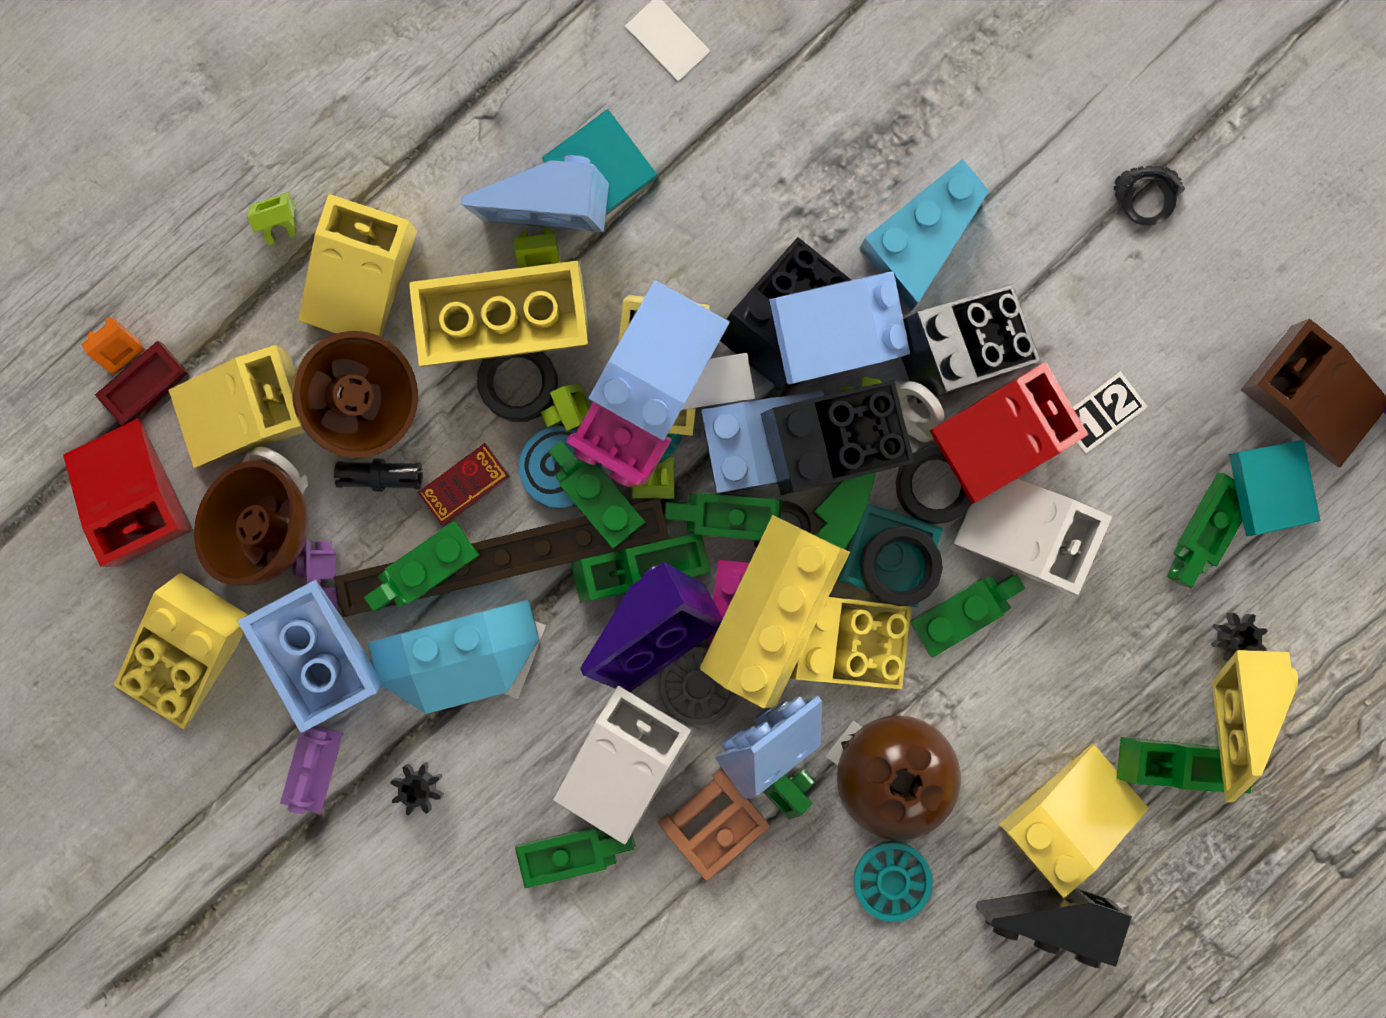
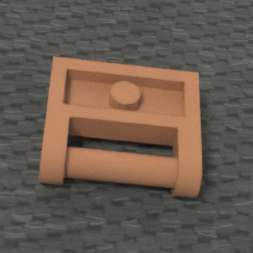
(720, 837)

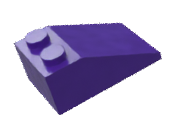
(652, 628)

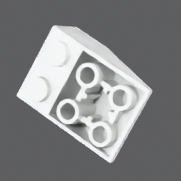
(1035, 534)
(622, 764)

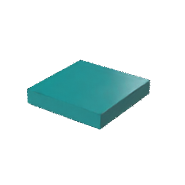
(612, 154)
(1274, 488)
(899, 563)

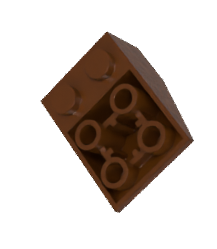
(1317, 391)

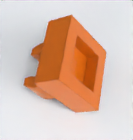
(112, 346)

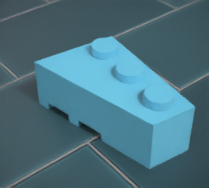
(925, 231)

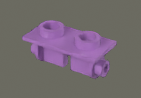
(317, 565)
(311, 770)

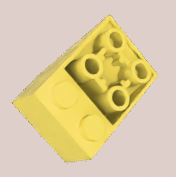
(355, 267)
(237, 406)
(857, 644)
(180, 649)

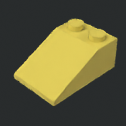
(1250, 708)
(1075, 820)

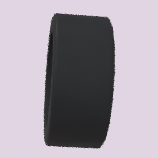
(524, 413)
(912, 505)
(931, 576)

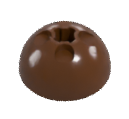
(373, 382)
(250, 524)
(893, 755)

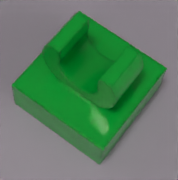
(788, 793)

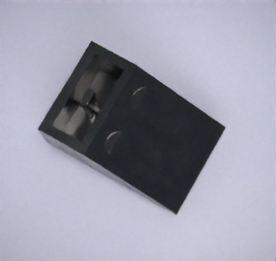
(752, 321)
(968, 342)
(837, 437)
(1078, 923)

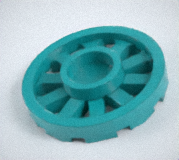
(892, 881)

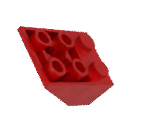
(1008, 432)
(124, 496)

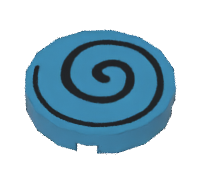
(538, 467)

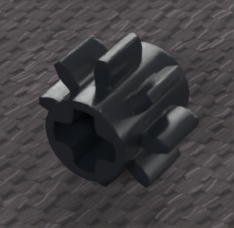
(1247, 630)
(406, 793)

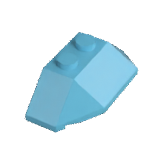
(457, 658)

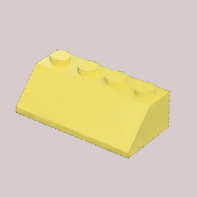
(499, 313)
(773, 612)

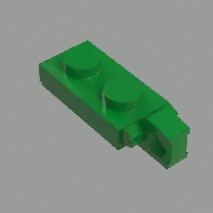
(596, 497)
(725, 514)
(1207, 532)
(423, 568)
(965, 613)
(568, 855)

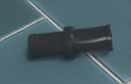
(378, 475)

